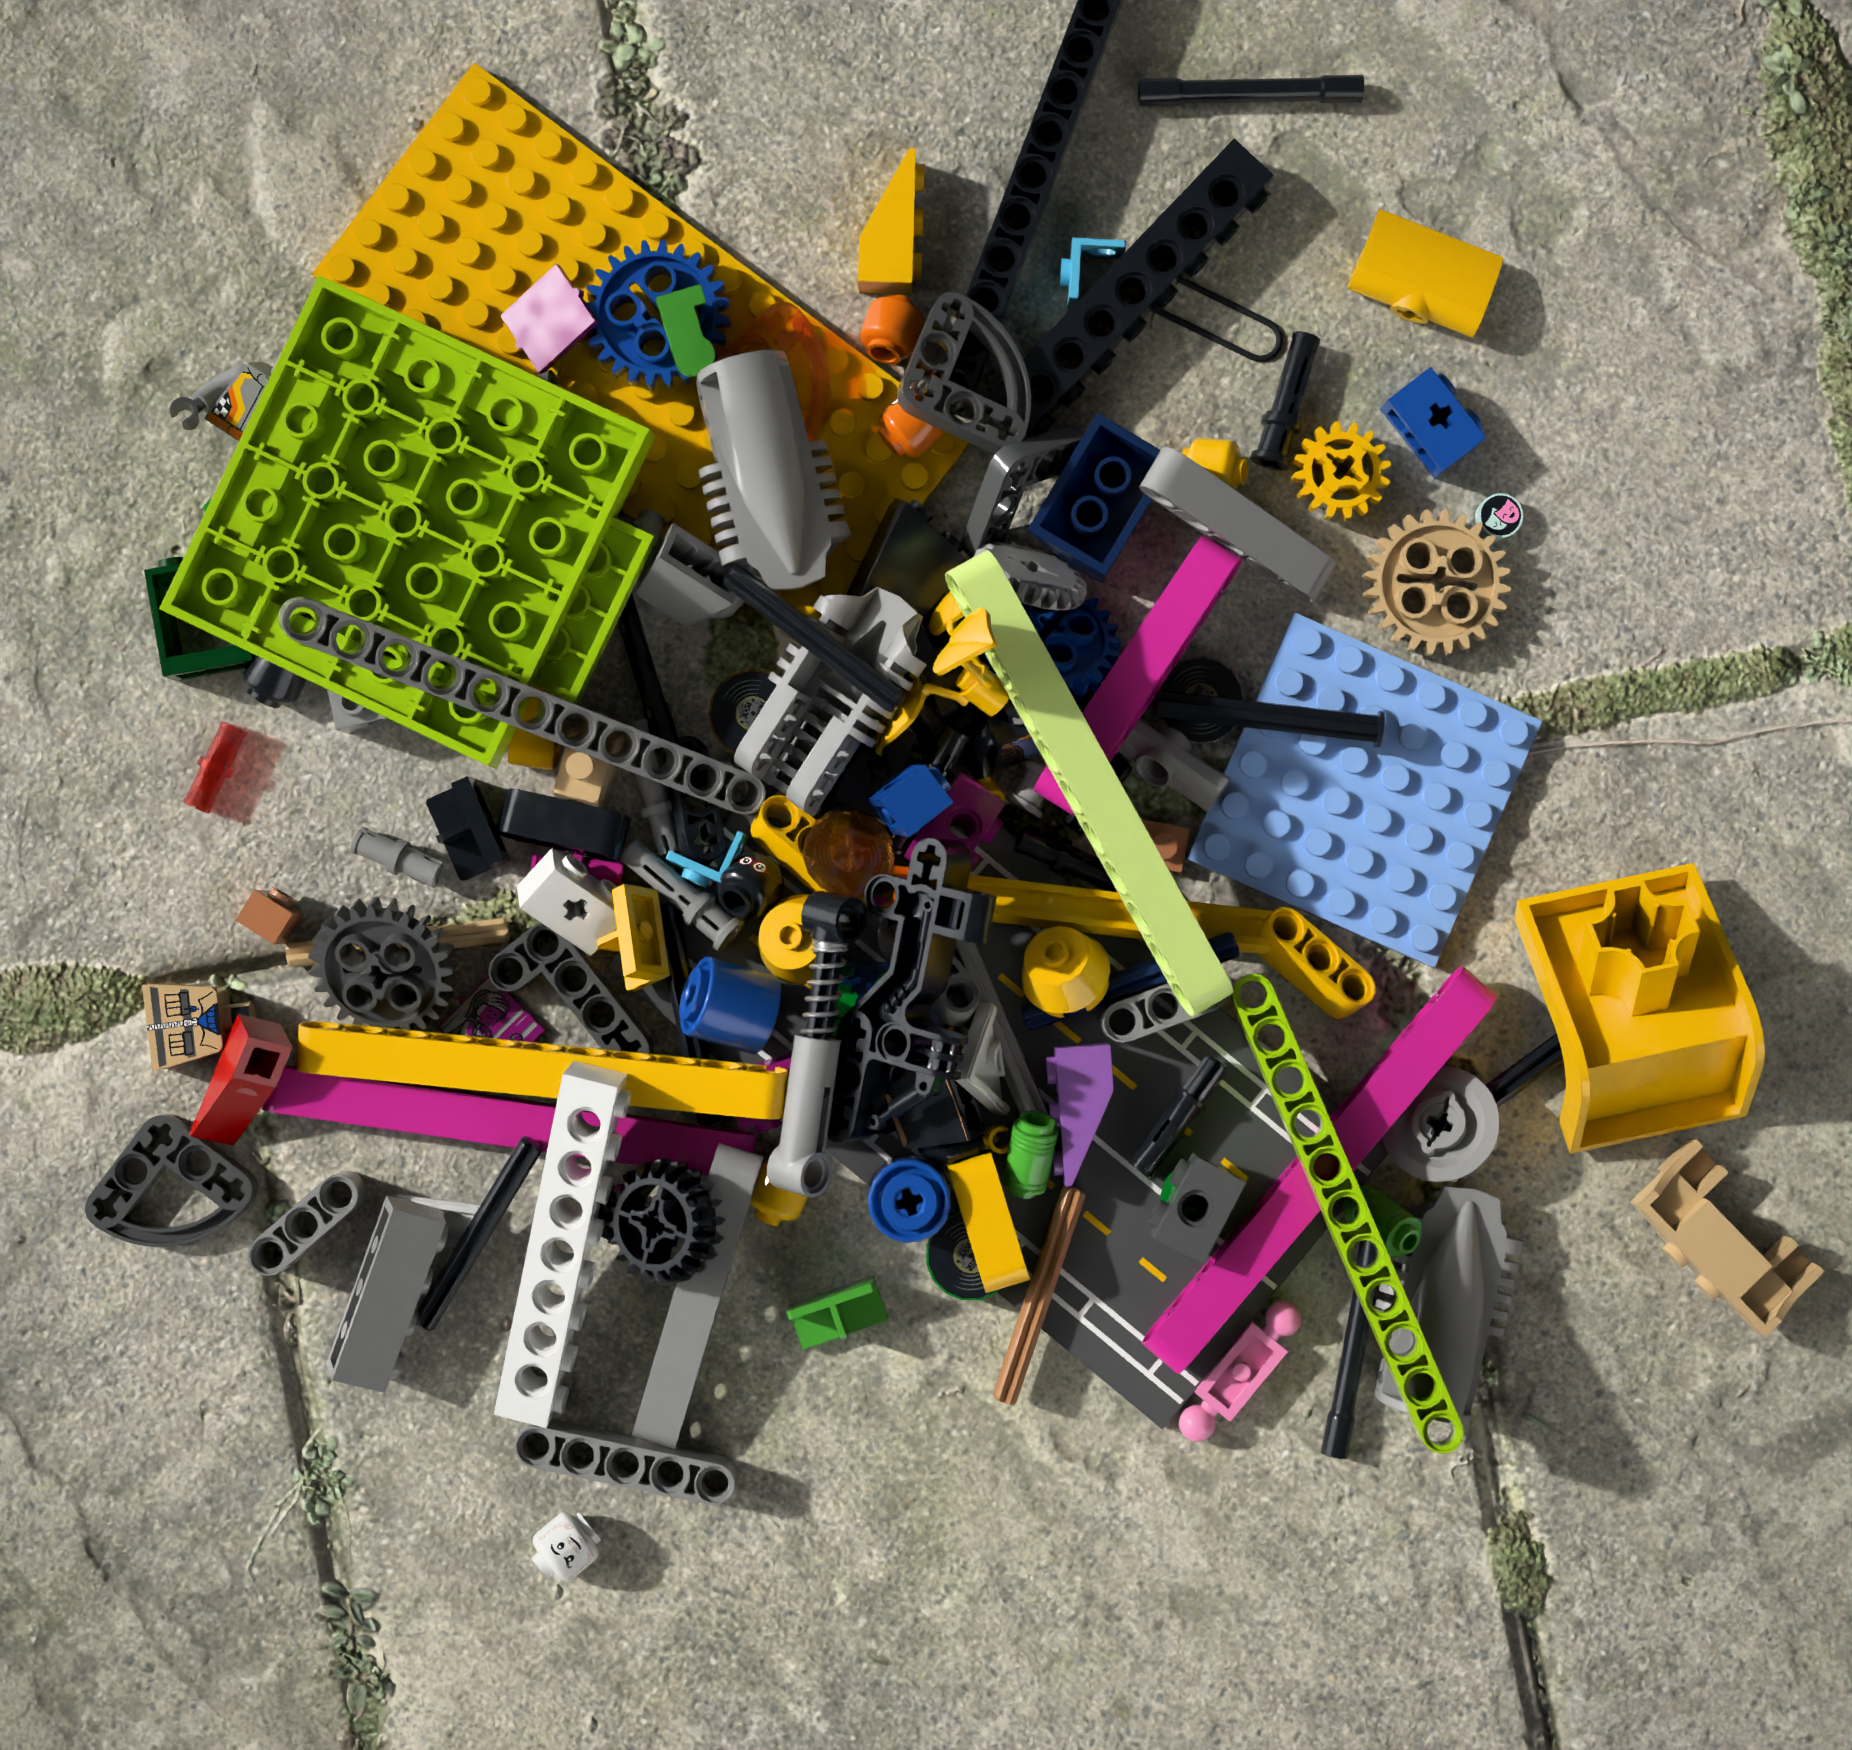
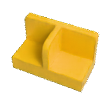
(638, 936)

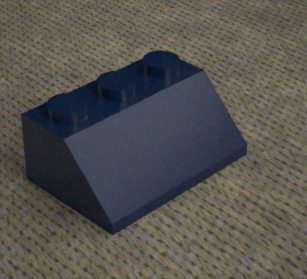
(1096, 499)

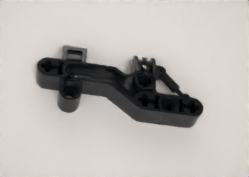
(931, 915)

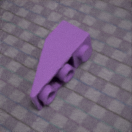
(1082, 1092)

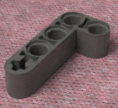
(581, 1003)

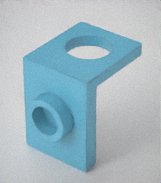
(1086, 248)
(701, 874)

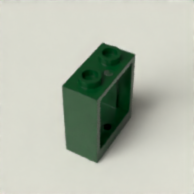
(173, 662)

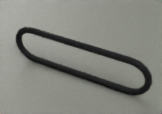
(1259, 358)

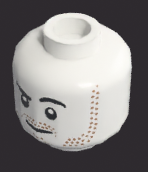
(565, 1546)

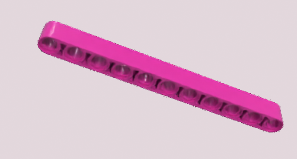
(485, 1117)
(1290, 1201)

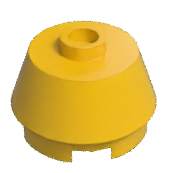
(785, 943)
(1065, 971)

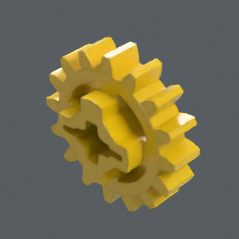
(1326, 462)

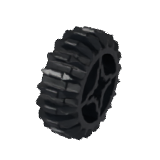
(677, 1212)

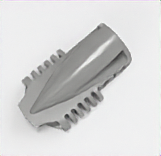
(767, 473)
(836, 714)
(1453, 1293)

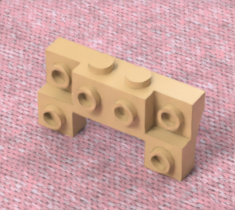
(1726, 1263)

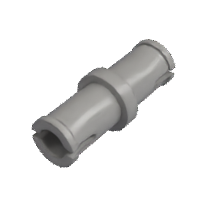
(398, 857)

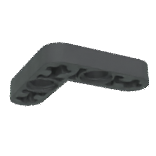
(1005, 480)

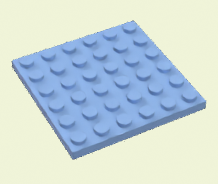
(1360, 829)

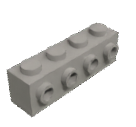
(386, 1294)

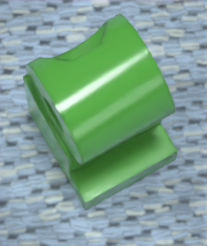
(683, 331)

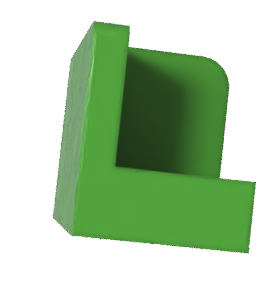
(837, 1312)

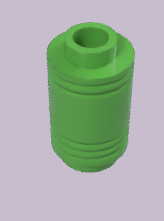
(1030, 1154)
(1396, 1225)

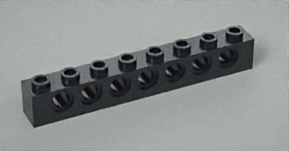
(1231, 171)

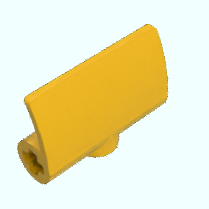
(1425, 274)

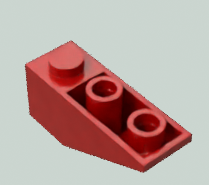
(242, 1079)

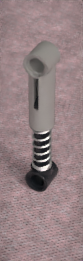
(800, 1159)

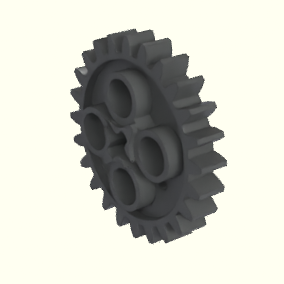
(383, 966)

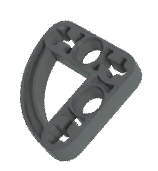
(942, 393)
(174, 1156)

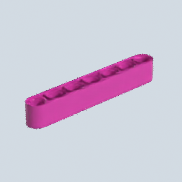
(1153, 652)

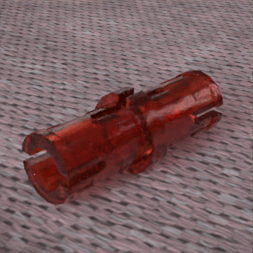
(215, 767)

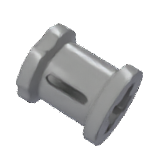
(1024, 794)

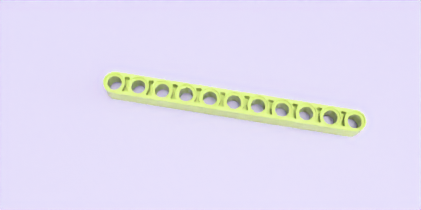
(1091, 787)

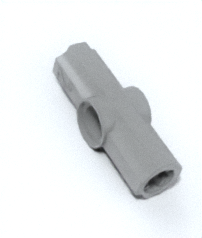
(1168, 759)

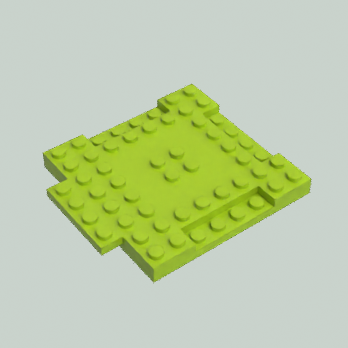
(427, 502)

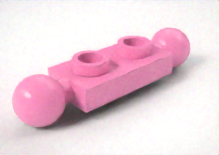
(1240, 1371)

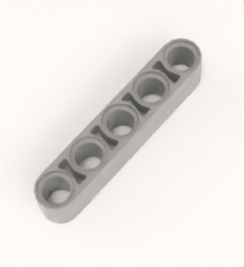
(1237, 524)
(606, 1469)

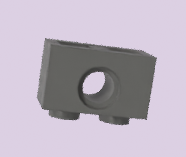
(1195, 1235)

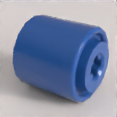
(729, 1005)
(922, 1178)

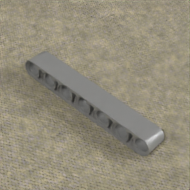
(696, 1306)

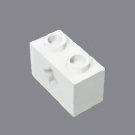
(569, 900)

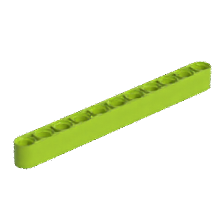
(1363, 1227)

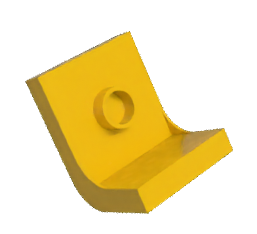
(1643, 1007)

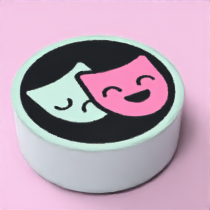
(1500, 516)

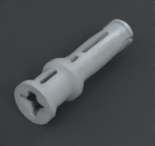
(697, 907)

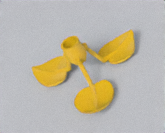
(976, 681)

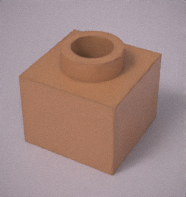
(270, 915)

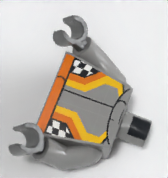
(227, 398)

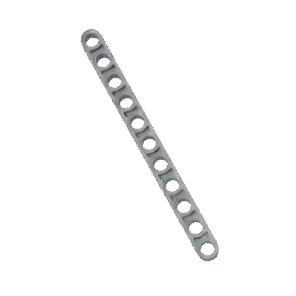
(505, 704)

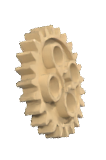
(1438, 543)

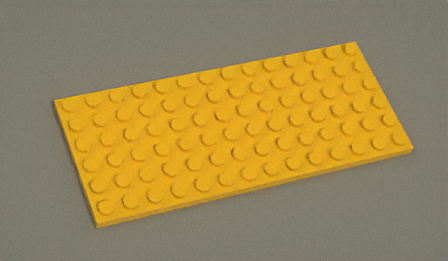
(503, 197)

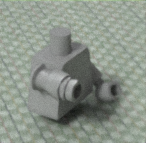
(683, 576)

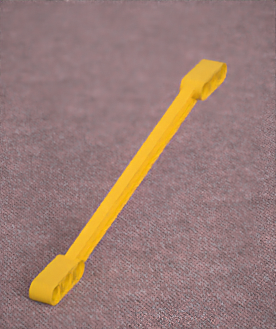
(1106, 914)

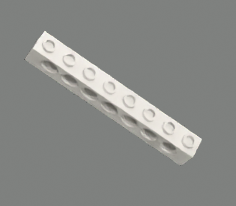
(521, 1392)

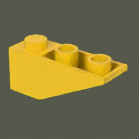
(887, 239)

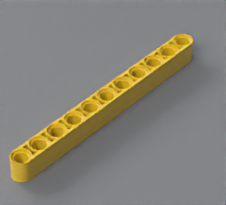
(537, 1068)

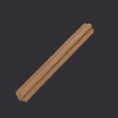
(1038, 1295)

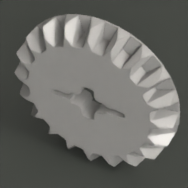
(1039, 577)
(1453, 1153)

